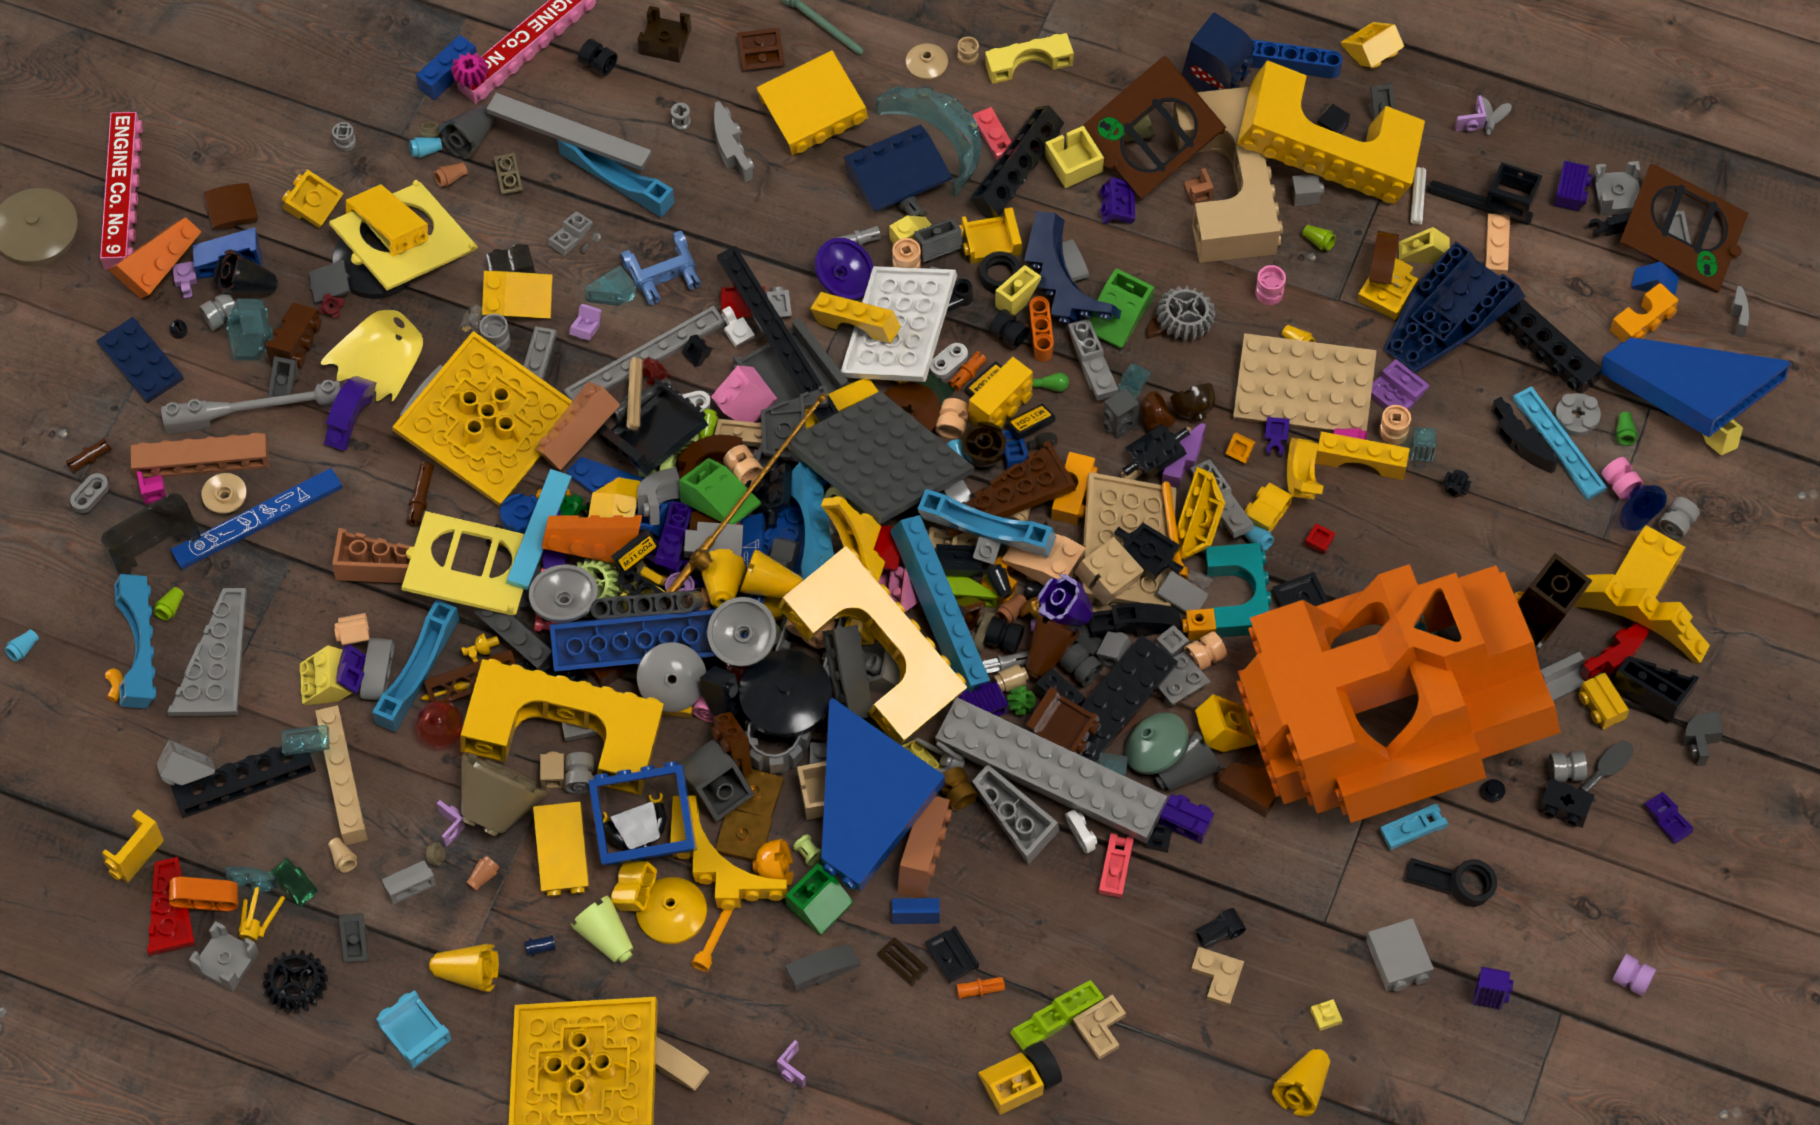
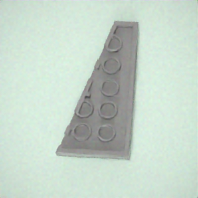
(214, 670)

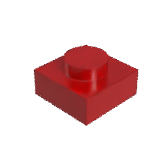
(1320, 538)

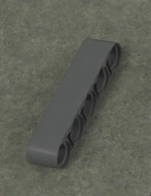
(637, 608)

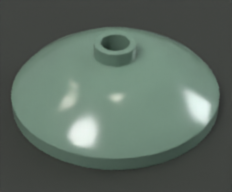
(1156, 743)

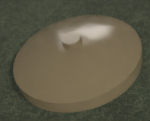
(37, 226)

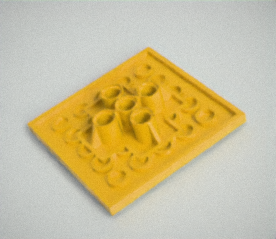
(493, 457)
(614, 1033)

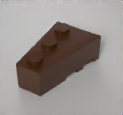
(295, 334)

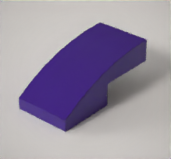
(349, 668)
(1668, 819)

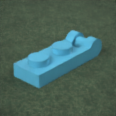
(1413, 826)

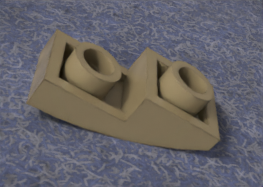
(508, 173)

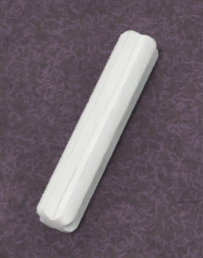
(1418, 196)

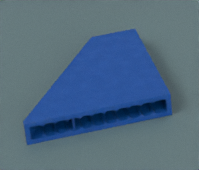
(1692, 382)
(870, 796)

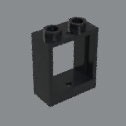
(1508, 202)

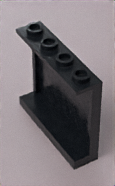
(664, 428)

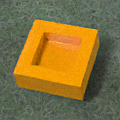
(1240, 447)

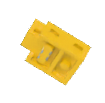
(1390, 298)

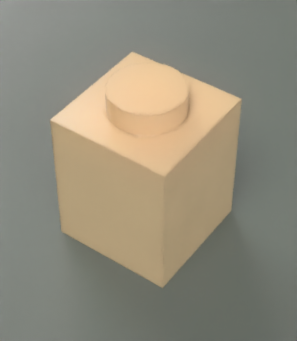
(552, 770)

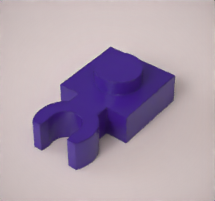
(1276, 432)

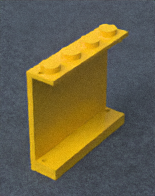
(813, 102)

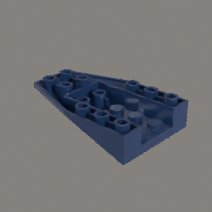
(1449, 308)

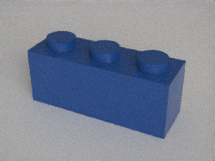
(437, 74)

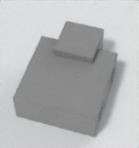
(729, 538)

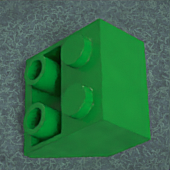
(818, 899)

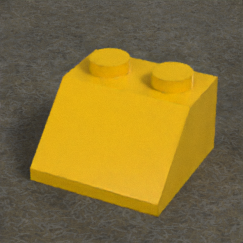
(1373, 44)
(1224, 724)

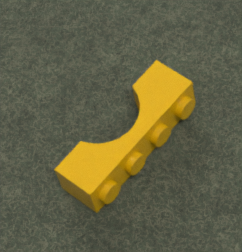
(875, 321)
(1340, 449)

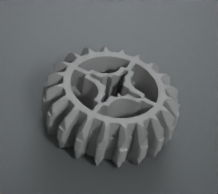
(1185, 315)

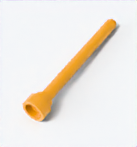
(1171, 523)
(702, 960)

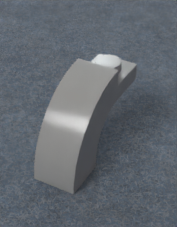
(656, 489)

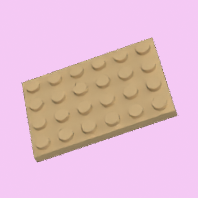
(1304, 382)
(1124, 504)

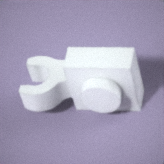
(737, 330)

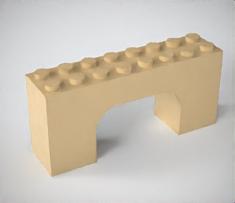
(1249, 221)

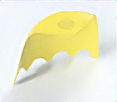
(376, 354)

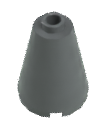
(466, 132)
(1194, 764)

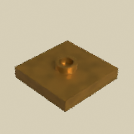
(766, 793)
(743, 835)

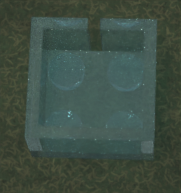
(248, 329)

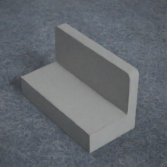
(1564, 676)
(409, 882)

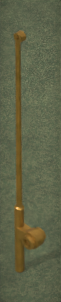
(700, 557)

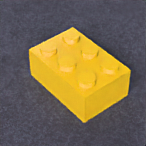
(1002, 394)

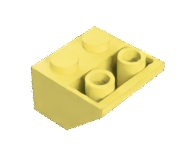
(320, 677)

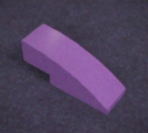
(1192, 445)

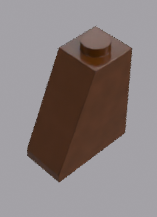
(1248, 786)

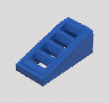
(1014, 451)

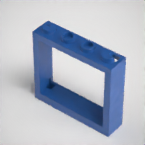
(651, 851)

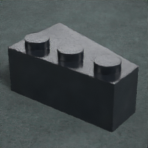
(1654, 687)

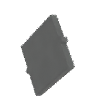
(331, 280)

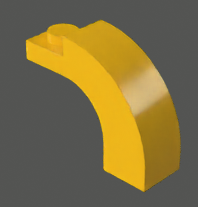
(1301, 469)

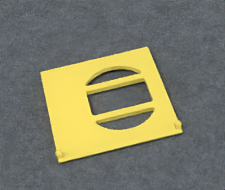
(443, 245)
(430, 579)

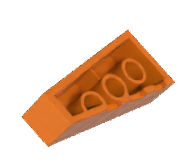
(590, 536)

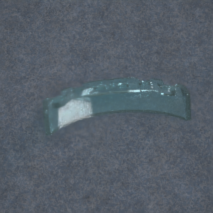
(945, 114)

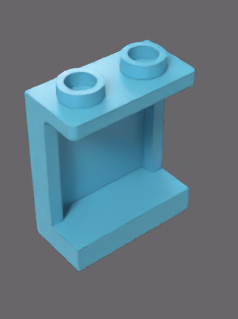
(413, 1029)

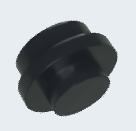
(1493, 790)

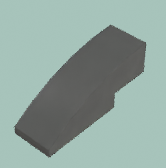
(821, 967)

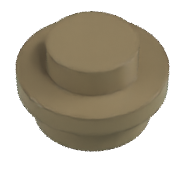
(429, 130)
(435, 854)

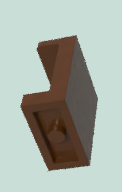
(1063, 722)

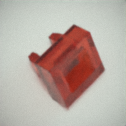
(654, 368)

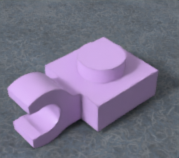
(185, 277)

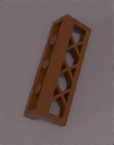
(463, 671)

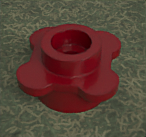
(337, 302)

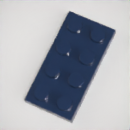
(140, 360)

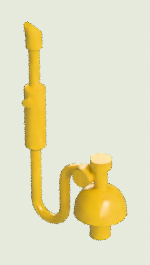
(482, 646)

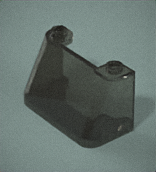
(145, 529)

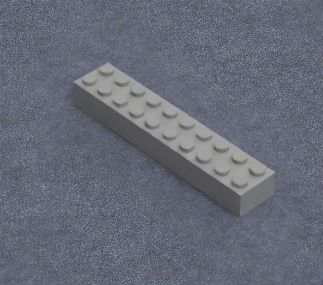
(1052, 770)

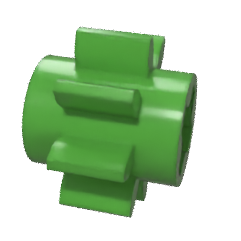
(1021, 700)

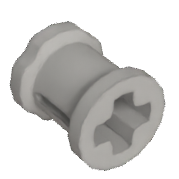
(677, 117)

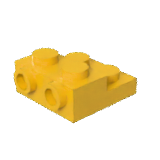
(311, 198)

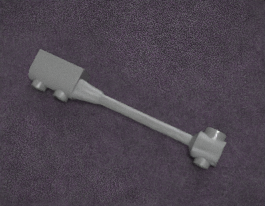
(198, 414)

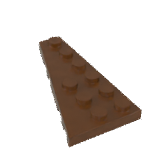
(1023, 486)

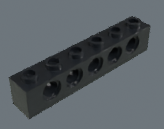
(1017, 161)
(1555, 343)
(238, 788)

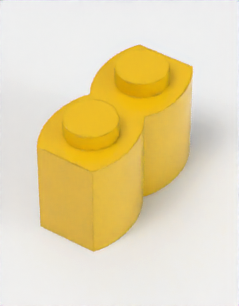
(1268, 507)
(634, 886)

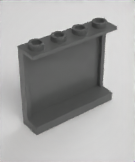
(776, 377)

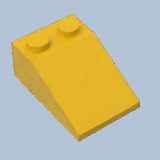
(517, 294)
(1650, 561)

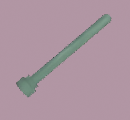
(825, 25)

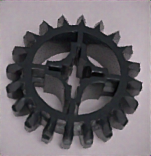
(282, 995)

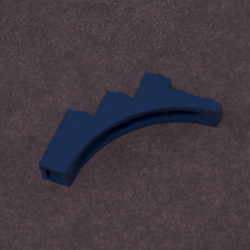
(1046, 255)

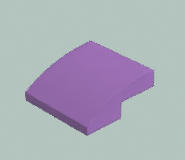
(1398, 387)

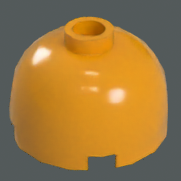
(774, 860)

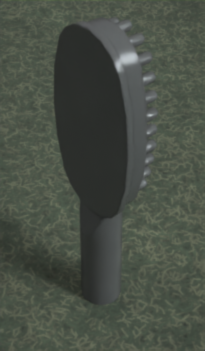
(1610, 763)

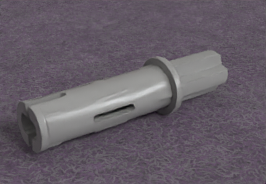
(1001, 663)

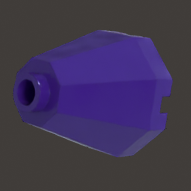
(1065, 601)

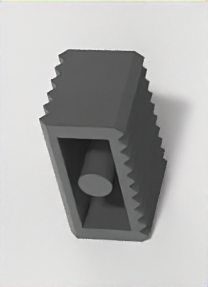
(939, 239)

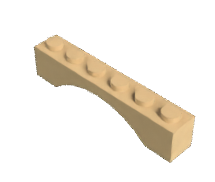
(342, 778)

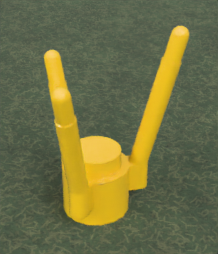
(250, 927)

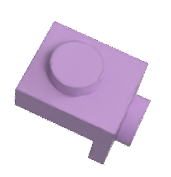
(586, 322)

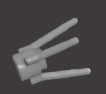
(949, 758)

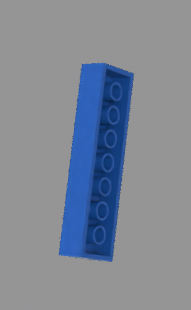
(626, 638)

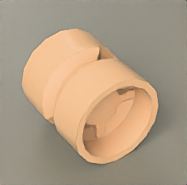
(906, 254)
(952, 418)
(1395, 424)
(742, 463)
(1207, 650)

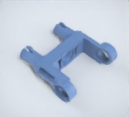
(664, 271)

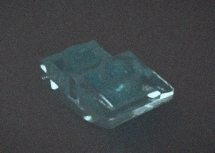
(1134, 379)
(256, 877)

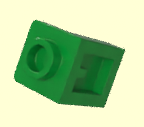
(572, 505)

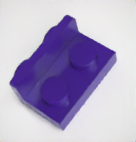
(1117, 201)

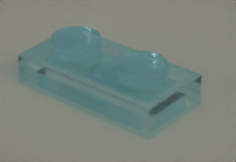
(305, 740)

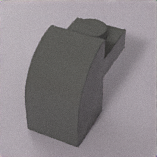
(785, 552)
(1701, 731)

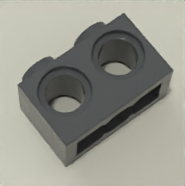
(1120, 413)

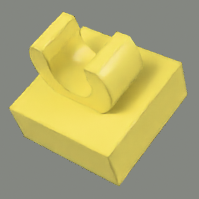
(1326, 1015)

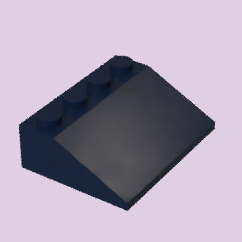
(897, 168)

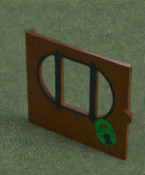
(1116, 119)
(1649, 239)

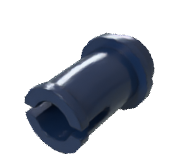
(539, 945)

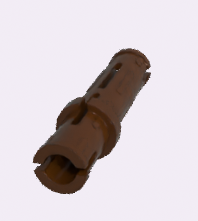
(418, 502)

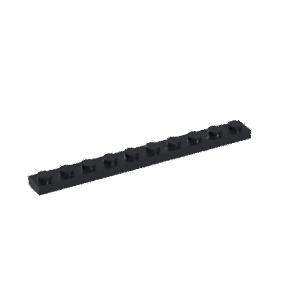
(773, 327)

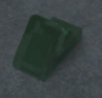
(294, 882)

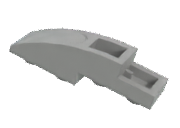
(729, 143)
(1092, 359)
(1233, 515)

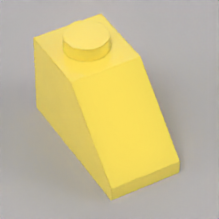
(906, 227)
(1424, 247)
(1017, 290)
(1726, 438)

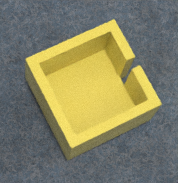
(1078, 160)

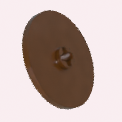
(920, 400)

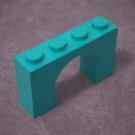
(1245, 562)

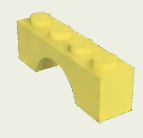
(1052, 50)

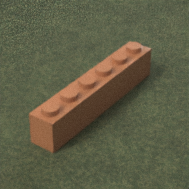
(200, 455)

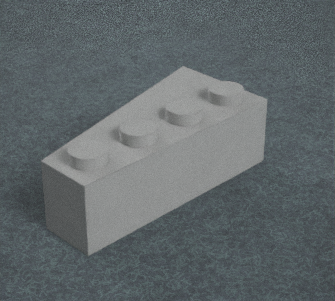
(1017, 815)

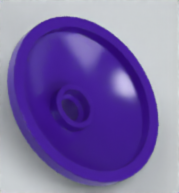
(849, 262)

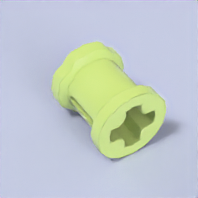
(808, 850)

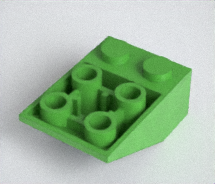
(1129, 296)
(716, 491)

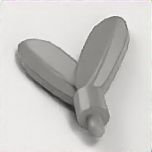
(1496, 116)

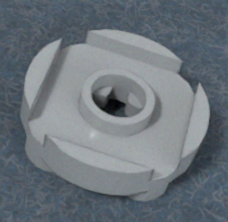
(1578, 402)

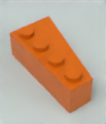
(153, 260)

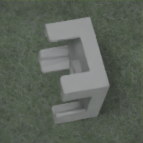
(1616, 190)
(224, 958)

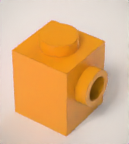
(1198, 623)

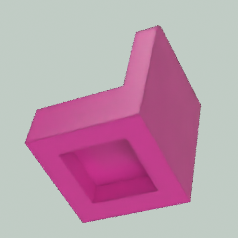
(151, 488)

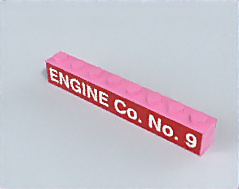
(525, 41)
(121, 187)

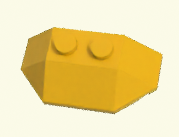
(615, 498)
(1200, 514)

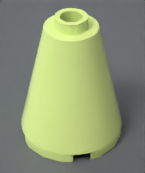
(604, 930)

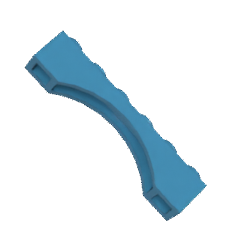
(645, 191)
(809, 493)
(1015, 533)
(132, 600)
(401, 694)

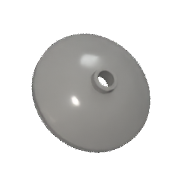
(562, 585)
(734, 618)
(668, 660)

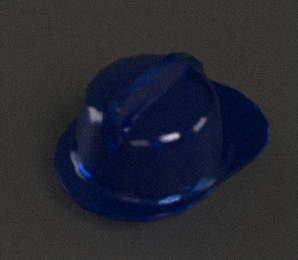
(1642, 506)

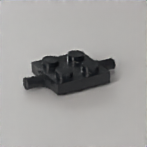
(1155, 450)
(774, 492)
(1150, 550)

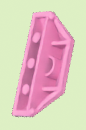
(900, 586)

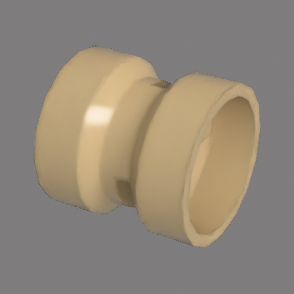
(968, 51)

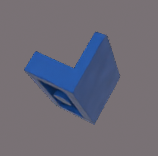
(915, 911)

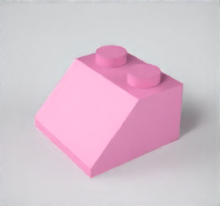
(744, 395)

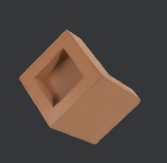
(1200, 189)

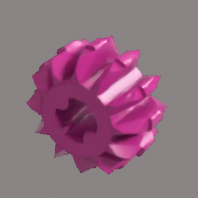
(469, 70)

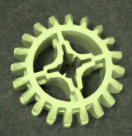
(606, 587)

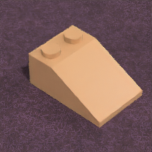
(1062, 560)

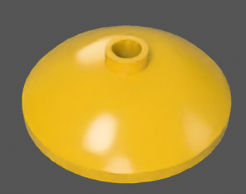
(677, 922)

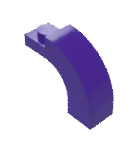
(345, 409)

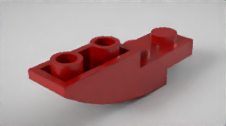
(1625, 644)

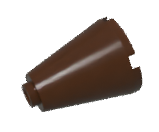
(1048, 645)

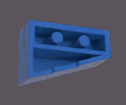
(209, 252)

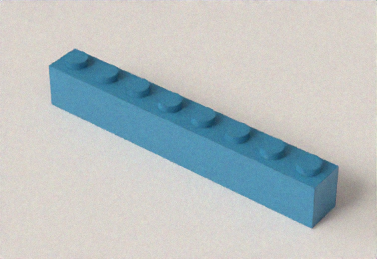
(938, 601)

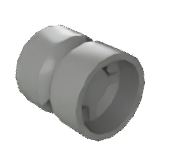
(217, 312)
(496, 331)
(1679, 518)
(1570, 766)
(578, 771)

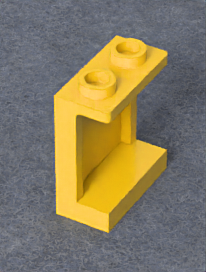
(991, 236)
(136, 850)

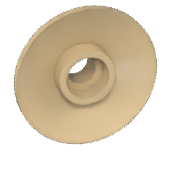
(929, 67)
(223, 485)

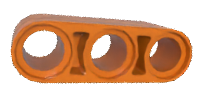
(1038, 320)
(203, 894)

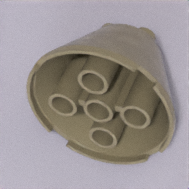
(495, 794)

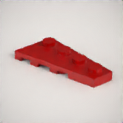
(169, 925)

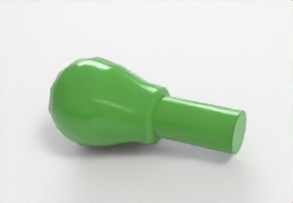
(1055, 382)

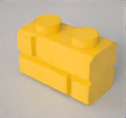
(1603, 701)

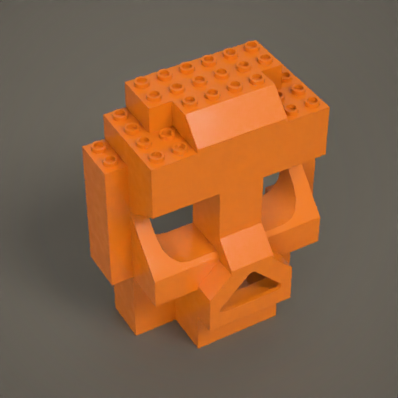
(1471, 693)

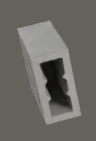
(1400, 955)

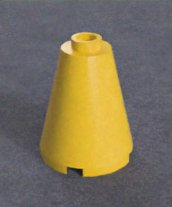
(723, 576)
(768, 577)
(467, 966)
(1303, 1083)

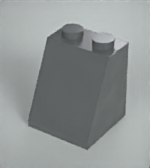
(715, 780)

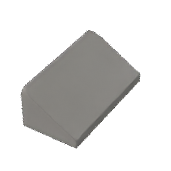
(1181, 592)

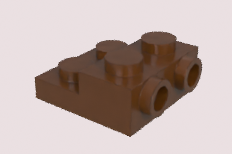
(733, 741)

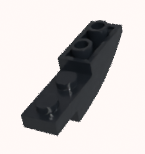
(1525, 443)
(1138, 617)

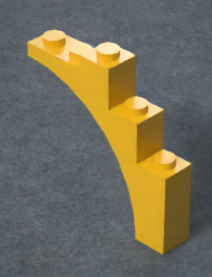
(860, 534)
(1639, 604)
(710, 866)

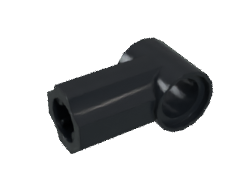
(961, 299)
(1226, 925)

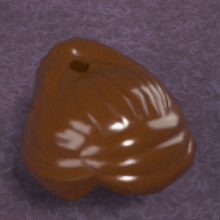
(1156, 411)

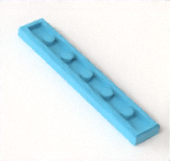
(1559, 441)
(531, 545)

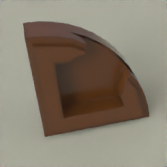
(1154, 329)

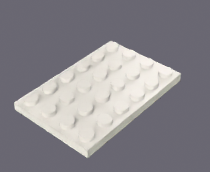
(920, 305)

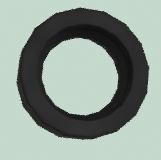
(996, 258)
(1484, 871)
(1044, 1063)

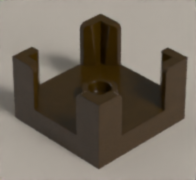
(664, 37)

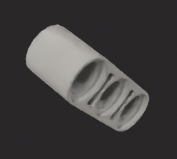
(377, 668)

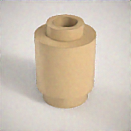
(1011, 678)

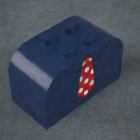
(1218, 56)

